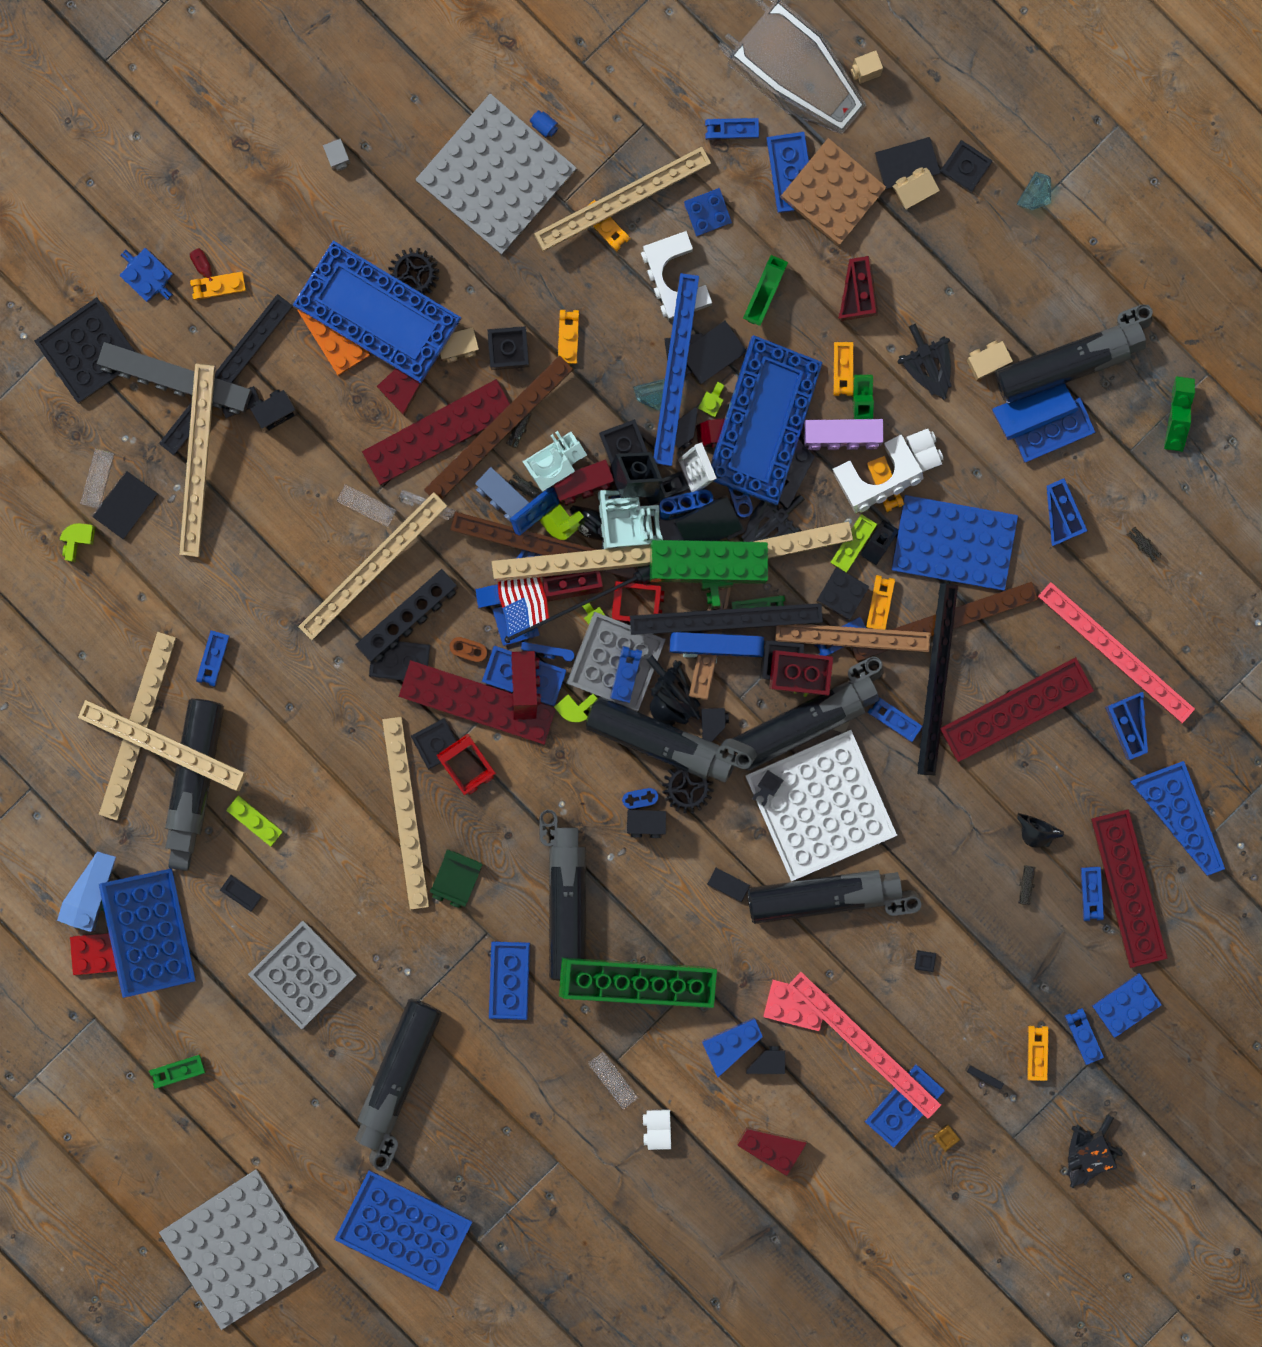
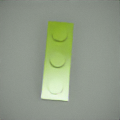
(849, 551)
(254, 821)

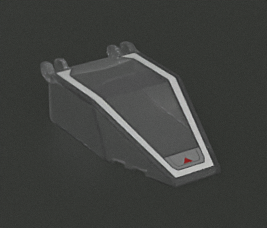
(795, 68)

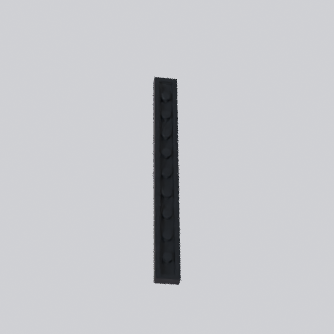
(232, 365)
(726, 619)
(937, 679)

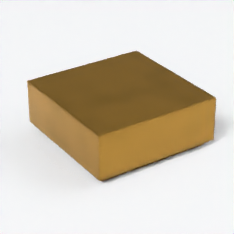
(946, 1137)

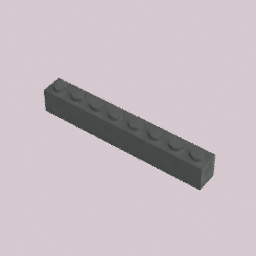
(169, 376)

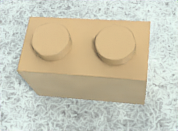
(866, 67)
(915, 187)
(460, 344)
(989, 360)

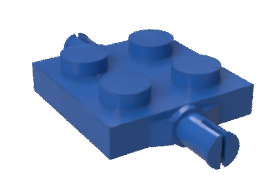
(146, 275)

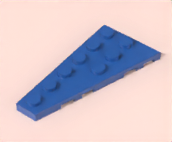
(1178, 807)

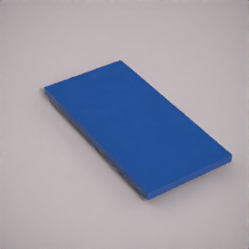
(377, 311)
(764, 420)

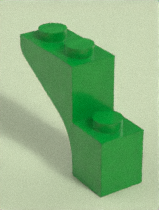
(765, 290)
(1180, 413)

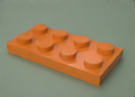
(339, 350)

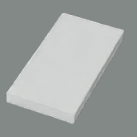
(697, 468)

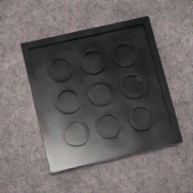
(76, 345)

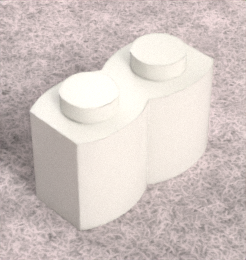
(924, 449)
(658, 1129)

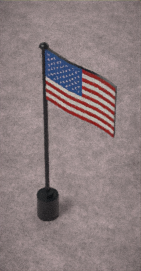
(526, 602)

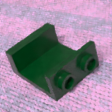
(456, 878)

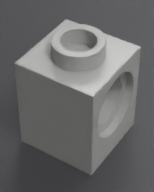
(336, 155)

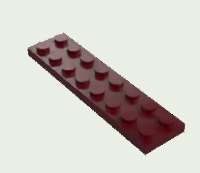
(436, 432)
(472, 701)
(1016, 709)
(1129, 888)

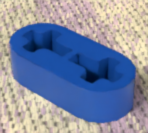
(641, 803)

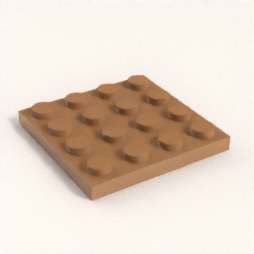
(833, 192)

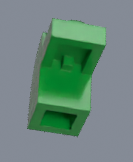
(863, 397)
(713, 595)

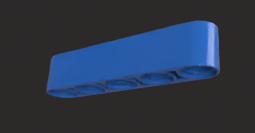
(717, 644)

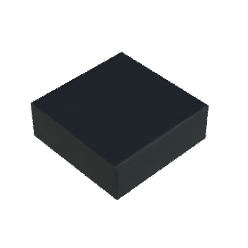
(925, 961)

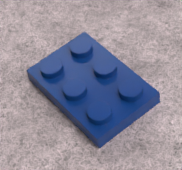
(1126, 1005)

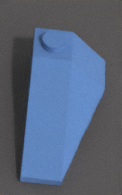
(84, 901)

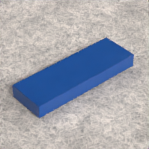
(534, 510)

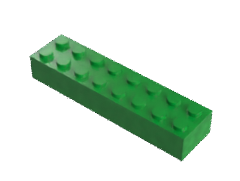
(637, 982)

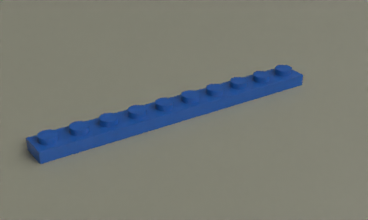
(676, 369)

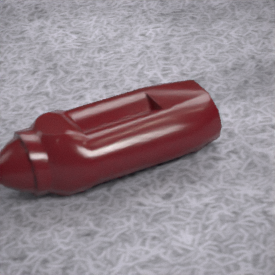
(201, 263)

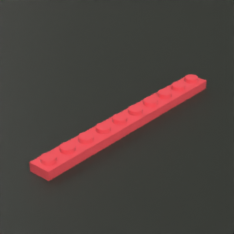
(1116, 652)
(864, 1045)

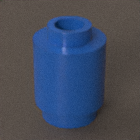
(544, 123)

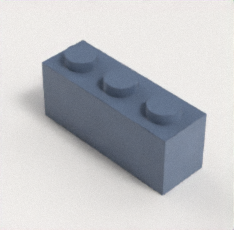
(500, 493)

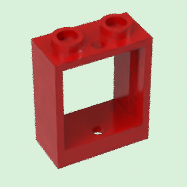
(659, 597)
(456, 748)

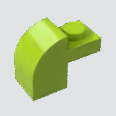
(560, 524)
(76, 534)
(571, 711)

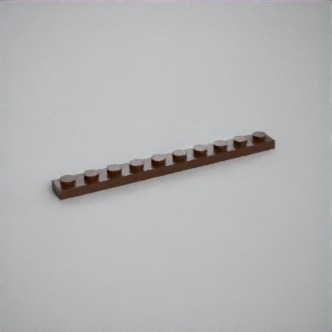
(500, 428)
(526, 541)
(965, 614)

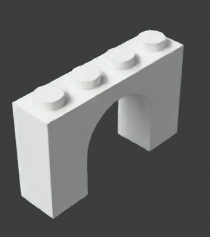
(657, 256)
(864, 495)

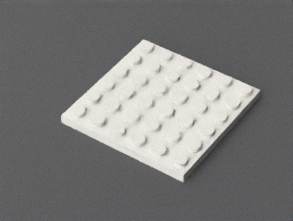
(823, 806)

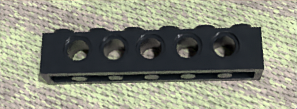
(424, 593)

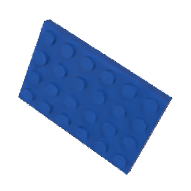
(954, 543)
(147, 932)
(403, 1230)

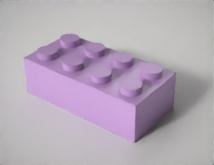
(843, 433)

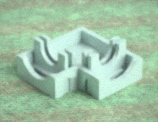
(555, 460)
(626, 521)

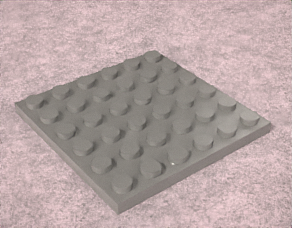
(496, 174)
(239, 1249)

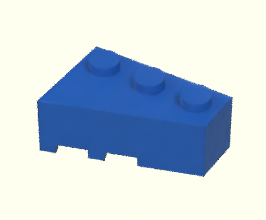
(1063, 513)
(1129, 724)
(731, 1044)

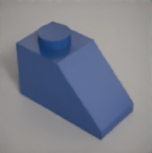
(487, 596)

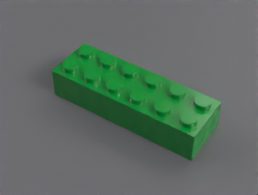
(708, 562)

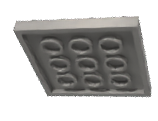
(600, 654)
(302, 974)

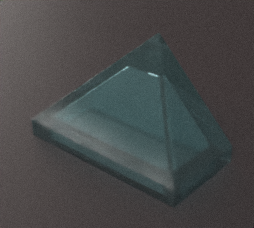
(1037, 192)
(650, 393)

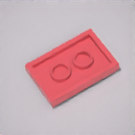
(789, 1008)

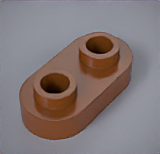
(468, 649)

